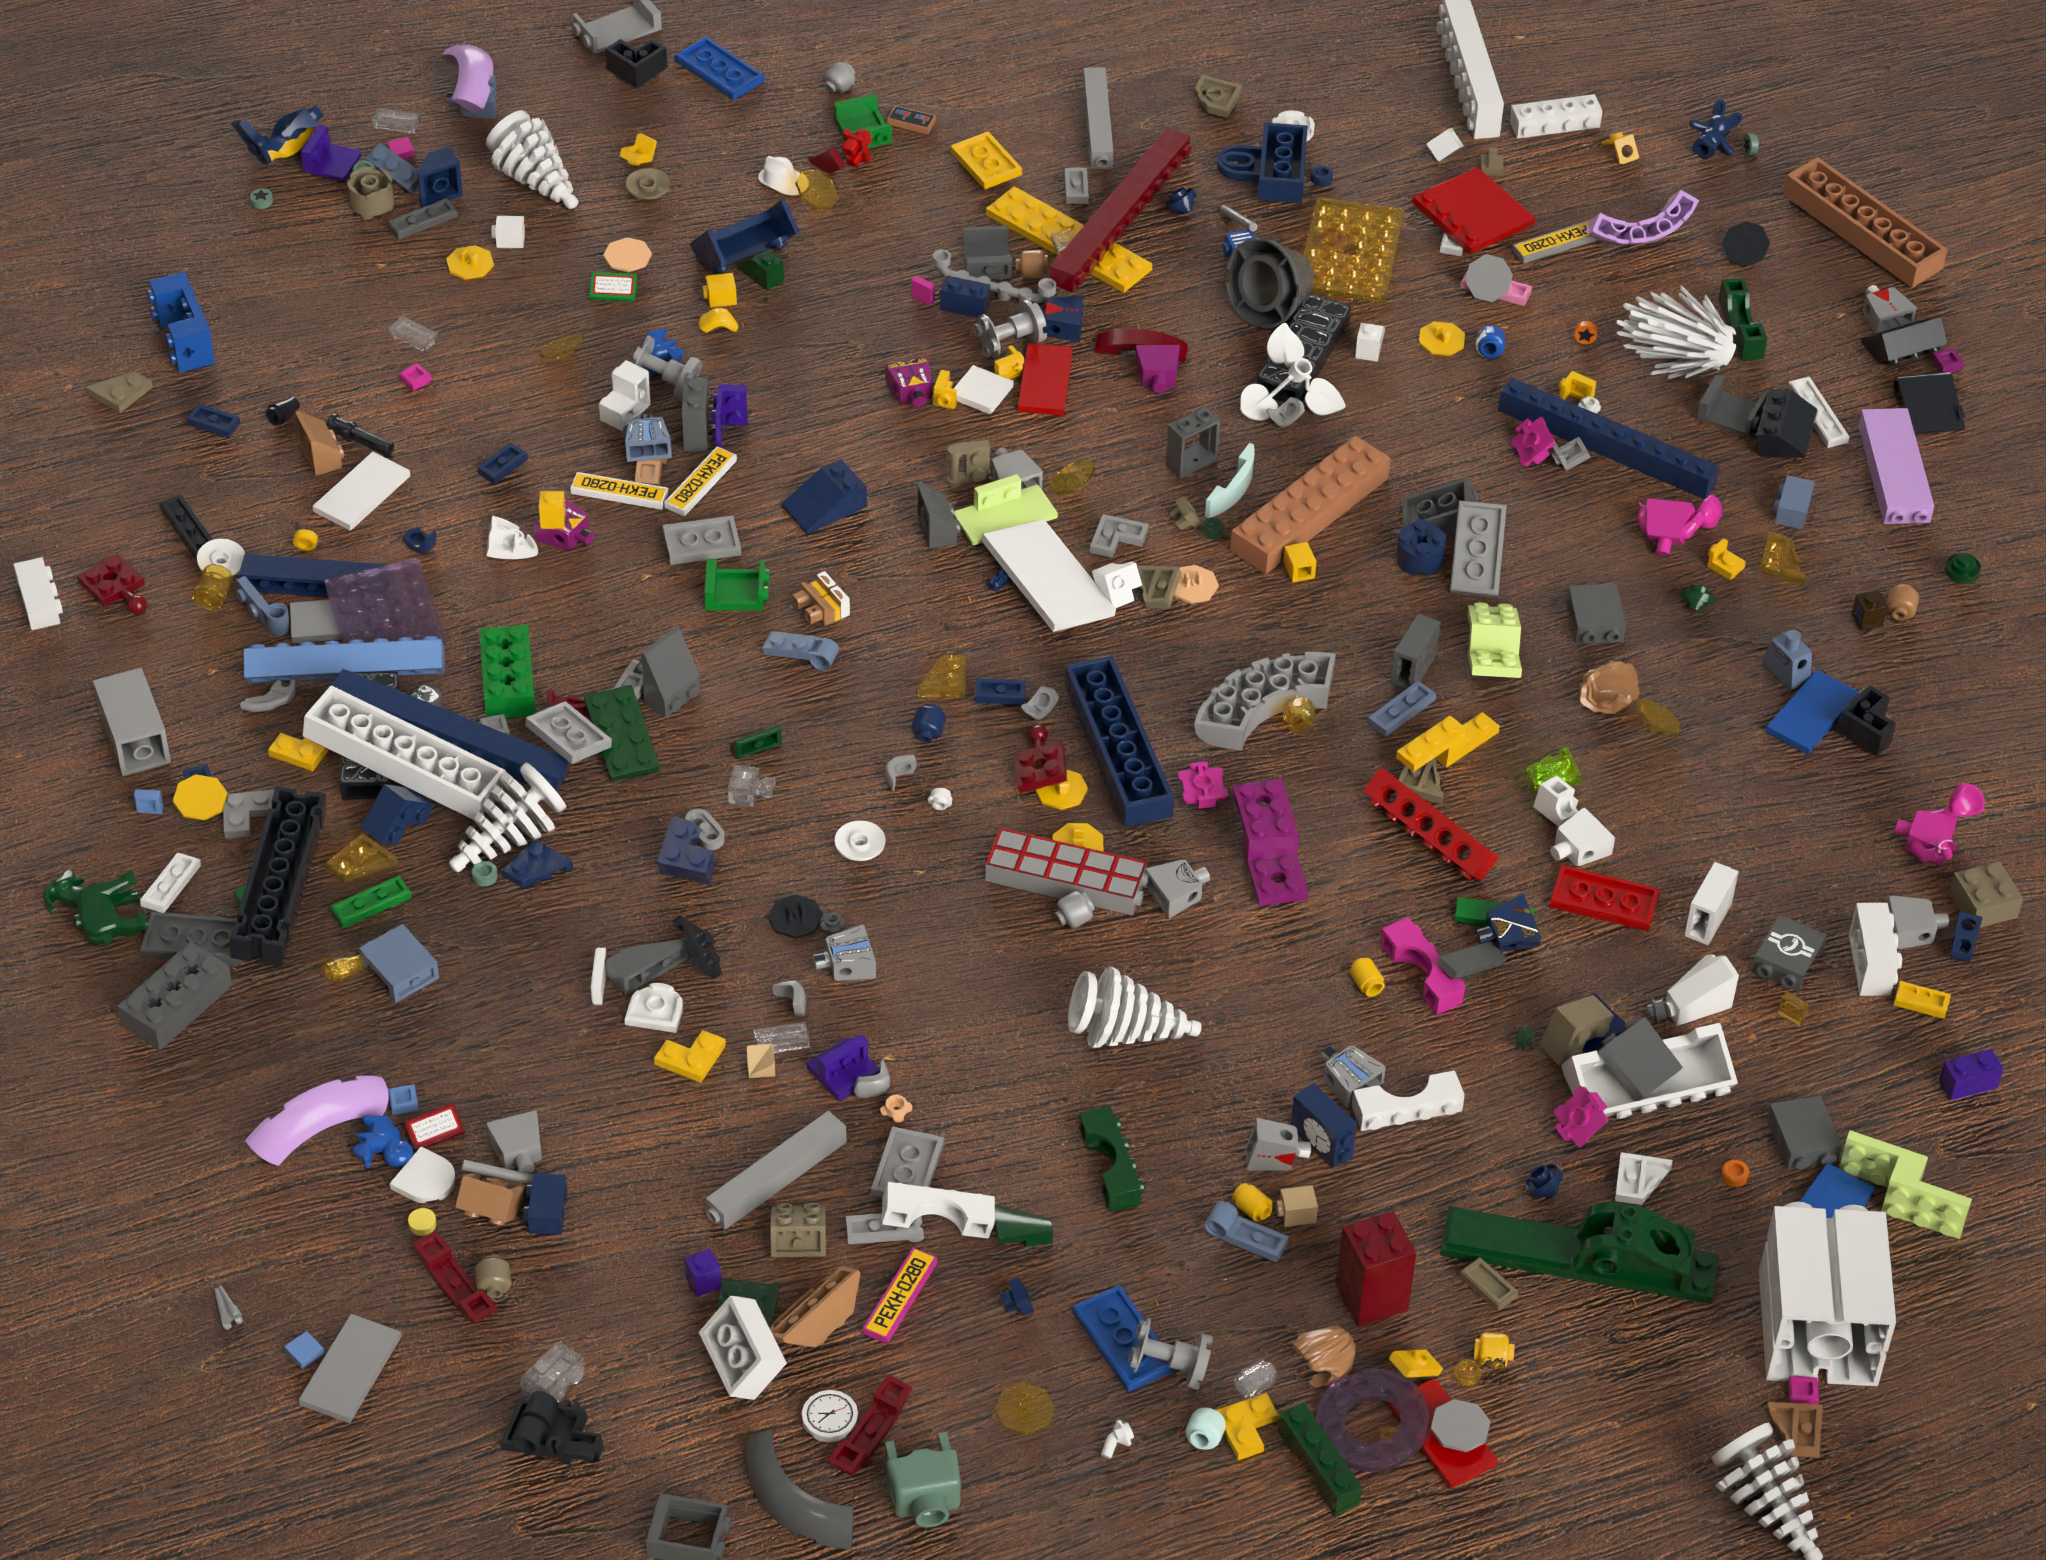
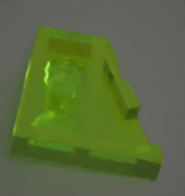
(1561, 766)

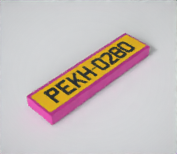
(900, 1295)

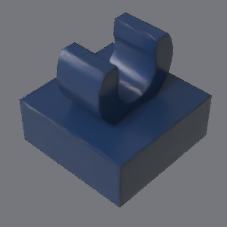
(1017, 1297)

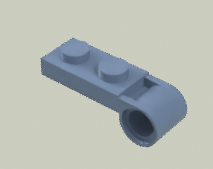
(272, 616)
(818, 650)
(1250, 1236)

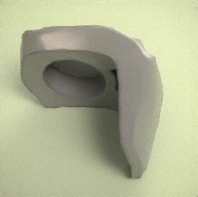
(1287, 412)
(1041, 703)
(899, 766)
(792, 990)
(873, 1085)

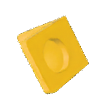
(1619, 141)

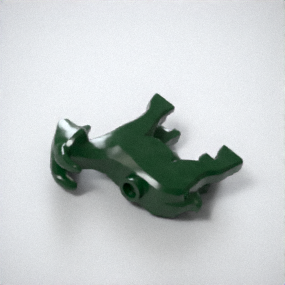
(97, 906)

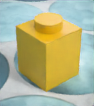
(720, 290)
(552, 510)
(1299, 562)

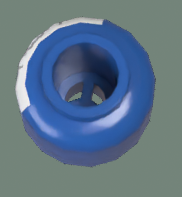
(1490, 341)

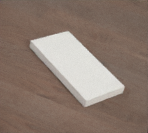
(361, 491)

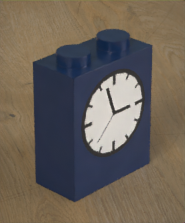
(1324, 1125)

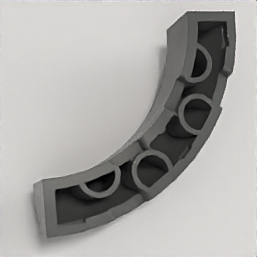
(790, 1505)

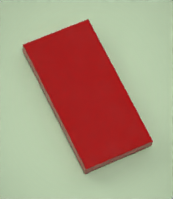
(1045, 379)
(1604, 897)
(1451, 1464)

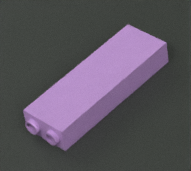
(1896, 466)

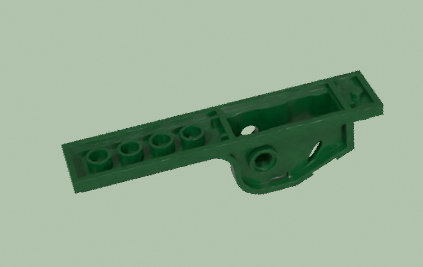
(1578, 1249)

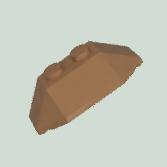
(819, 1310)

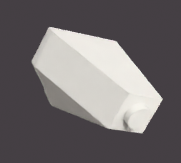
(1702, 990)

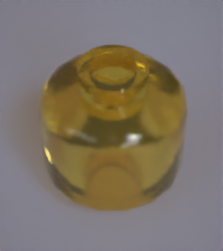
(1298, 714)

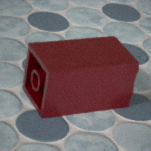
(1375, 1268)

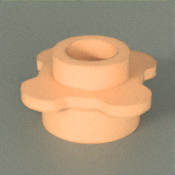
(896, 1102)

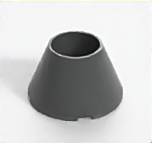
(1254, 283)

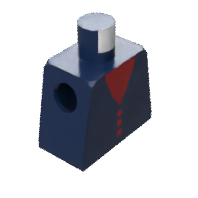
(1064, 317)

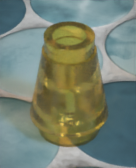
(342, 967)

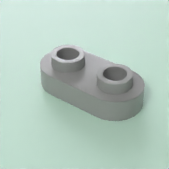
(711, 833)

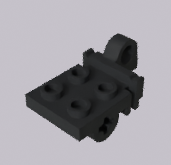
(546, 1427)

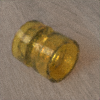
(213, 587)

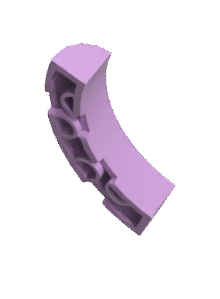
(473, 77)
(1619, 232)
(316, 1111)

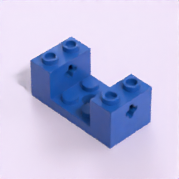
(180, 312)

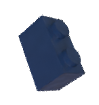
(964, 297)
(546, 1204)

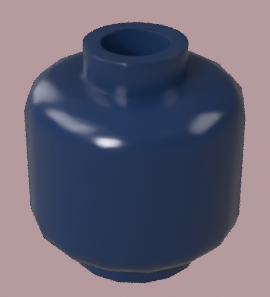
(928, 722)

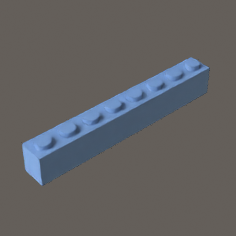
(328, 660)

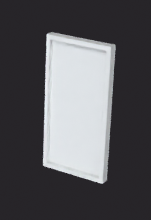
(1048, 575)

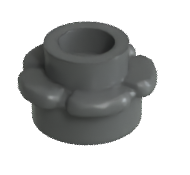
(832, 923)
(1657, 1010)

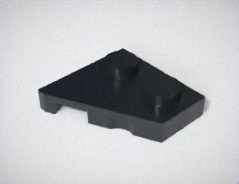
(700, 946)

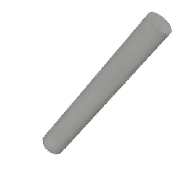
(1238, 218)
(497, 1172)

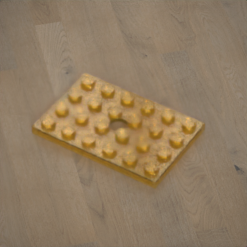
(1366, 227)

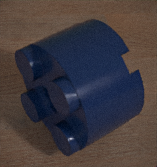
(1420, 548)

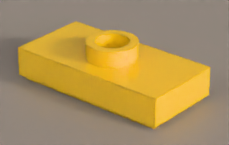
(1922, 999)
(1415, 1363)

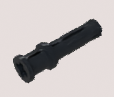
(351, 431)

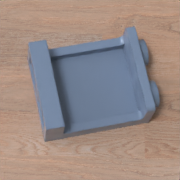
(400, 962)

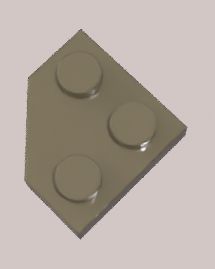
(1217, 95)

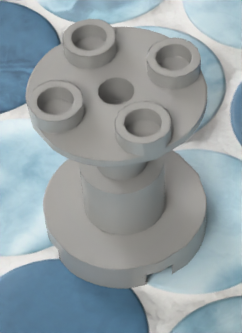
(1026, 323)
(672, 371)
(1180, 1356)

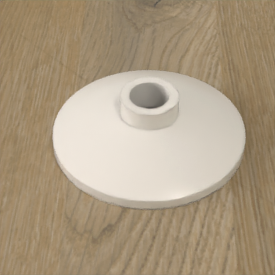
(221, 551)
(860, 840)

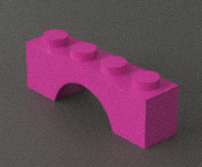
(1406, 943)

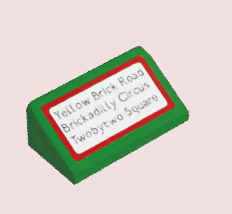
(613, 286)

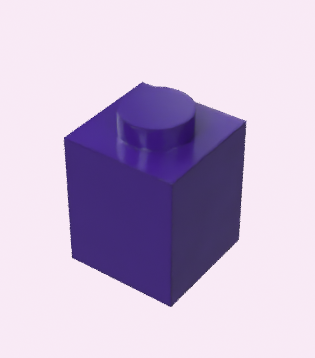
(703, 1272)

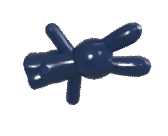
(1715, 131)

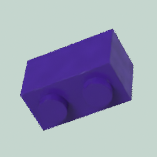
(1971, 1074)

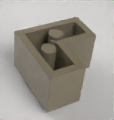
(1573, 1026)

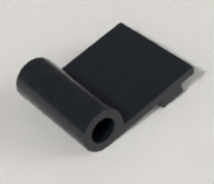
(1930, 402)

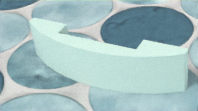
(1222, 498)

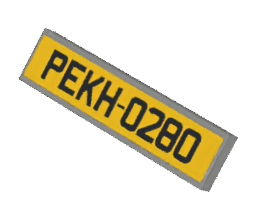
(1553, 243)

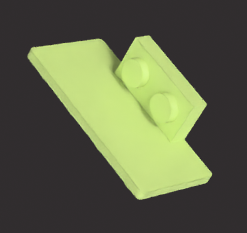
(1003, 506)

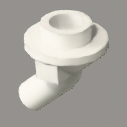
(1122, 1434)

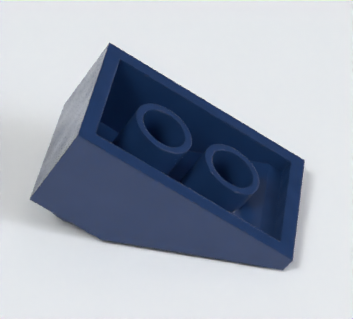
(826, 497)

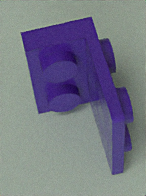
(328, 159)
(730, 409)

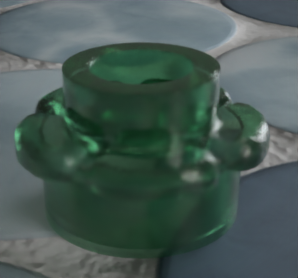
(1212, 528)
(1524, 1037)

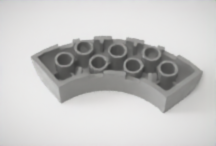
(1261, 692)

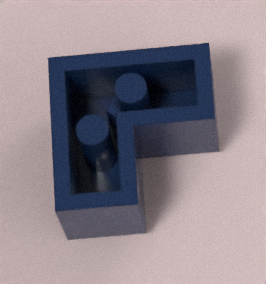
(393, 811)
(682, 857)

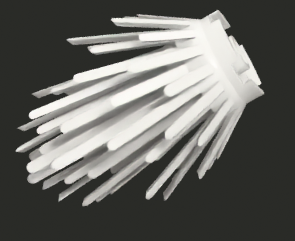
(1704, 342)

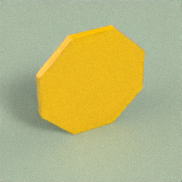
(470, 262)
(1442, 338)
(1064, 794)
(200, 797)
(1081, 835)

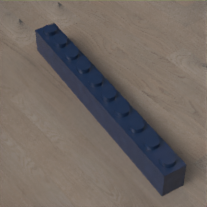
(1610, 438)
(460, 731)

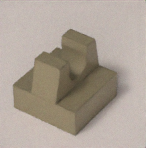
(1492, 163)
(1186, 513)

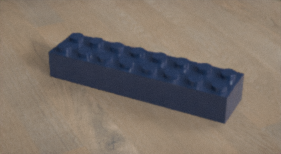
(1119, 741)

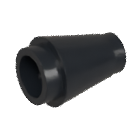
(281, 411)

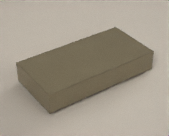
(1488, 1284)

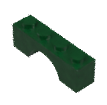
(1735, 304)
(1102, 1133)
(1335, 1479)

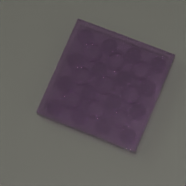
(384, 604)

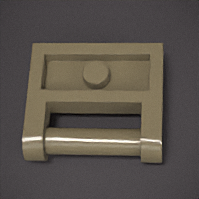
(976, 462)

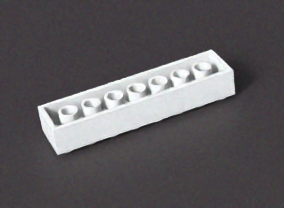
(1471, 68)
(401, 752)

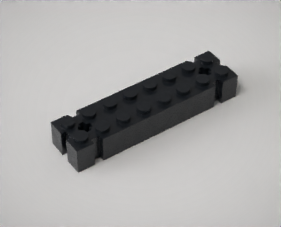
(278, 876)

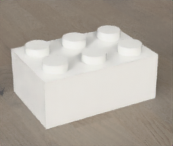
(1874, 949)
(742, 1347)

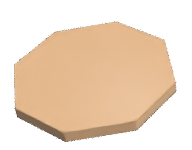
(627, 254)
(1196, 584)

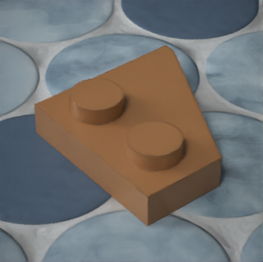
(1799, 1423)

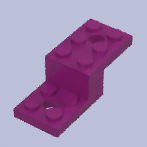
(1270, 842)

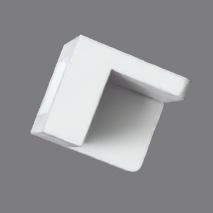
(1444, 144)

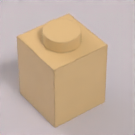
(1297, 1206)

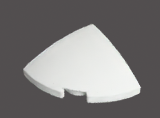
(508, 542)

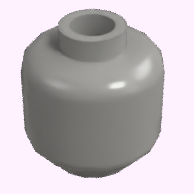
(839, 77)
(1074, 909)

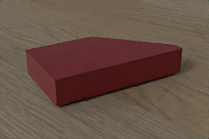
(828, 161)

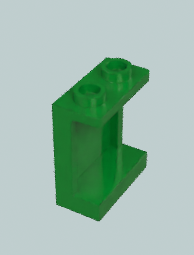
(863, 114)
(736, 587)

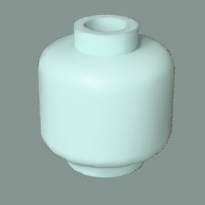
(1205, 1428)

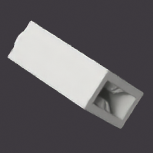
(1711, 903)

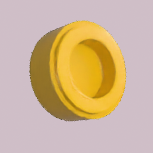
(305, 540)

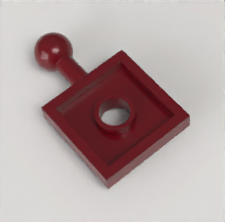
(126, 580)
(1049, 756)

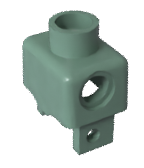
(924, 1482)

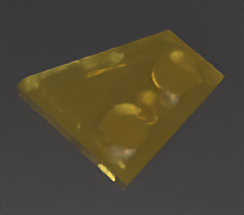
(1780, 558)
(945, 678)

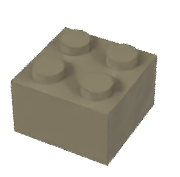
(1986, 893)

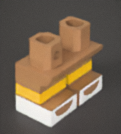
(824, 600)

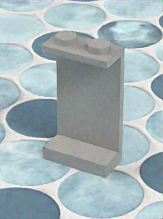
(625, 24)

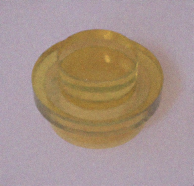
(1467, 1372)

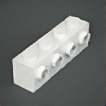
(1555, 116)

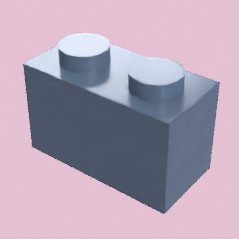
(1794, 502)

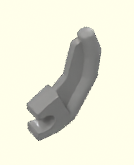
(273, 699)

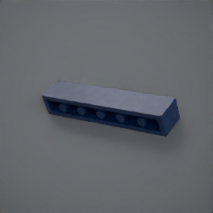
(295, 574)

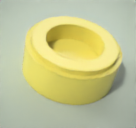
(422, 1222)

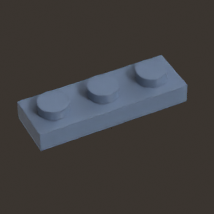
(400, 171)
(1401, 708)

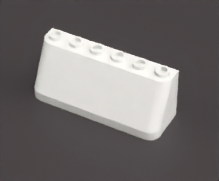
(1704, 1071)

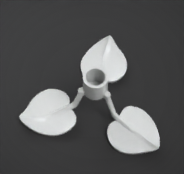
(1287, 348)

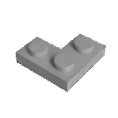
(1115, 530)
(242, 806)

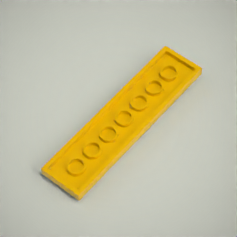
(1038, 220)

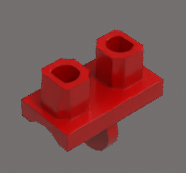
(856, 147)

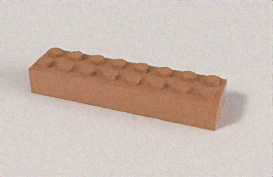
(1865, 222)
(1310, 503)

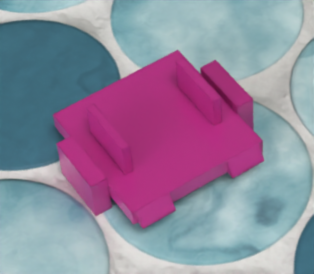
(1533, 441)
(1203, 785)
(1581, 1116)

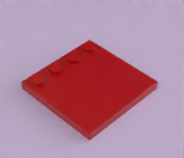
(1473, 210)

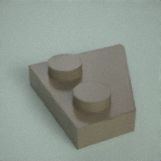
(120, 391)
(1159, 585)
(1424, 781)

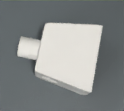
(1582, 839)

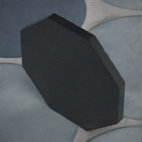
(1745, 243)
(795, 916)

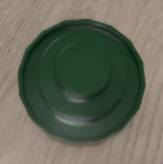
(1962, 568)
(1697, 596)

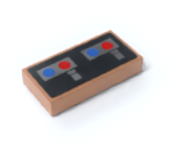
(911, 120)

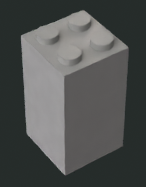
(132, 721)

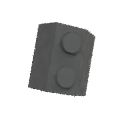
(936, 517)

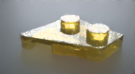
(360, 858)

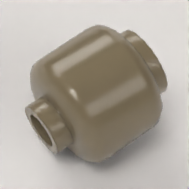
(493, 1275)

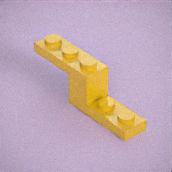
(1447, 741)

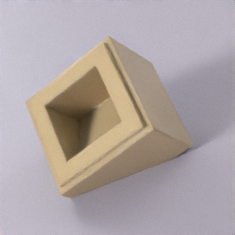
(760, 1060)

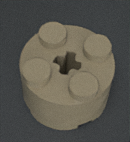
(370, 192)

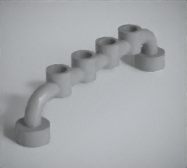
(1046, 286)

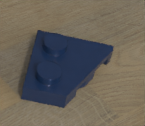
(535, 864)

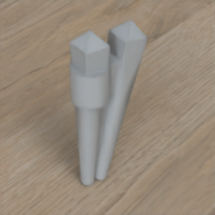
(227, 1309)

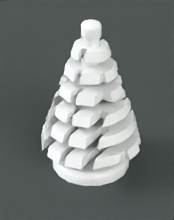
(527, 153)
(514, 813)
(1123, 1011)
(1766, 1481)

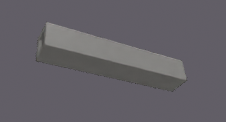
(1098, 118)
(775, 1170)

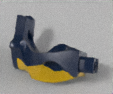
(286, 138)

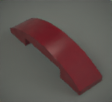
(1128, 338)
(452, 1279)
(873, 1426)

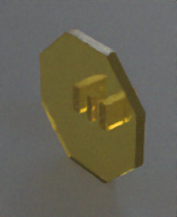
(816, 189)
(561, 346)
(1073, 477)
(1658, 717)
(1025, 1409)

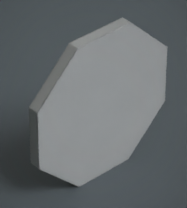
(1489, 278)
(1460, 1425)

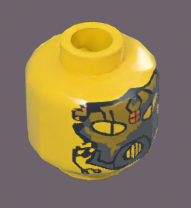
(1493, 1350)

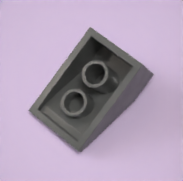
(1439, 504)
(669, 674)

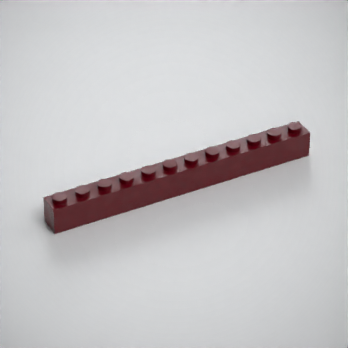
(1120, 209)

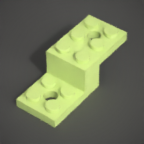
(1494, 640)
(1906, 1194)

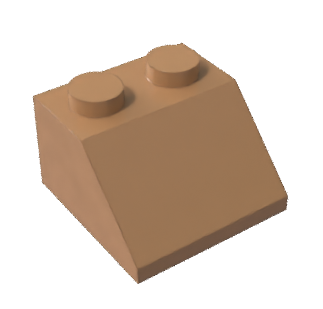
(318, 444)
(490, 1197)

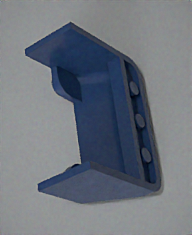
(745, 238)

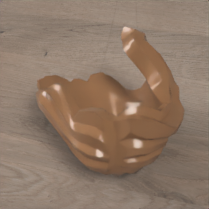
(1609, 687)
(1326, 1350)

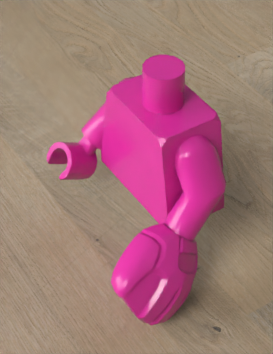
(1675, 521)
(1933, 831)

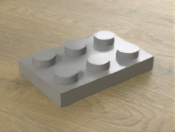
(701, 540)
(568, 732)
(907, 1159)

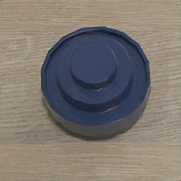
(1181, 200)
(1544, 1181)

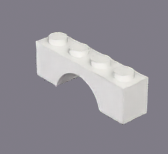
(1378, 1109)
(970, 1212)

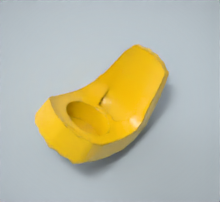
(717, 318)

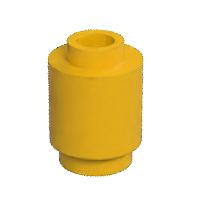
(1367, 976)
(1252, 1202)

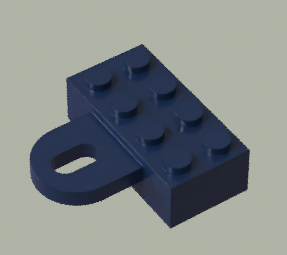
(1275, 164)

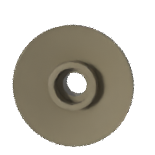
(647, 183)

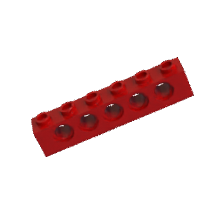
(1480, 857)

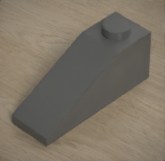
(641, 964)

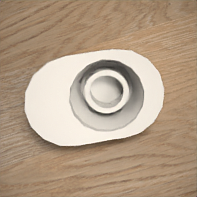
(779, 175)

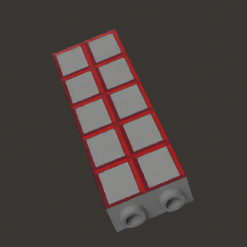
(1062, 868)

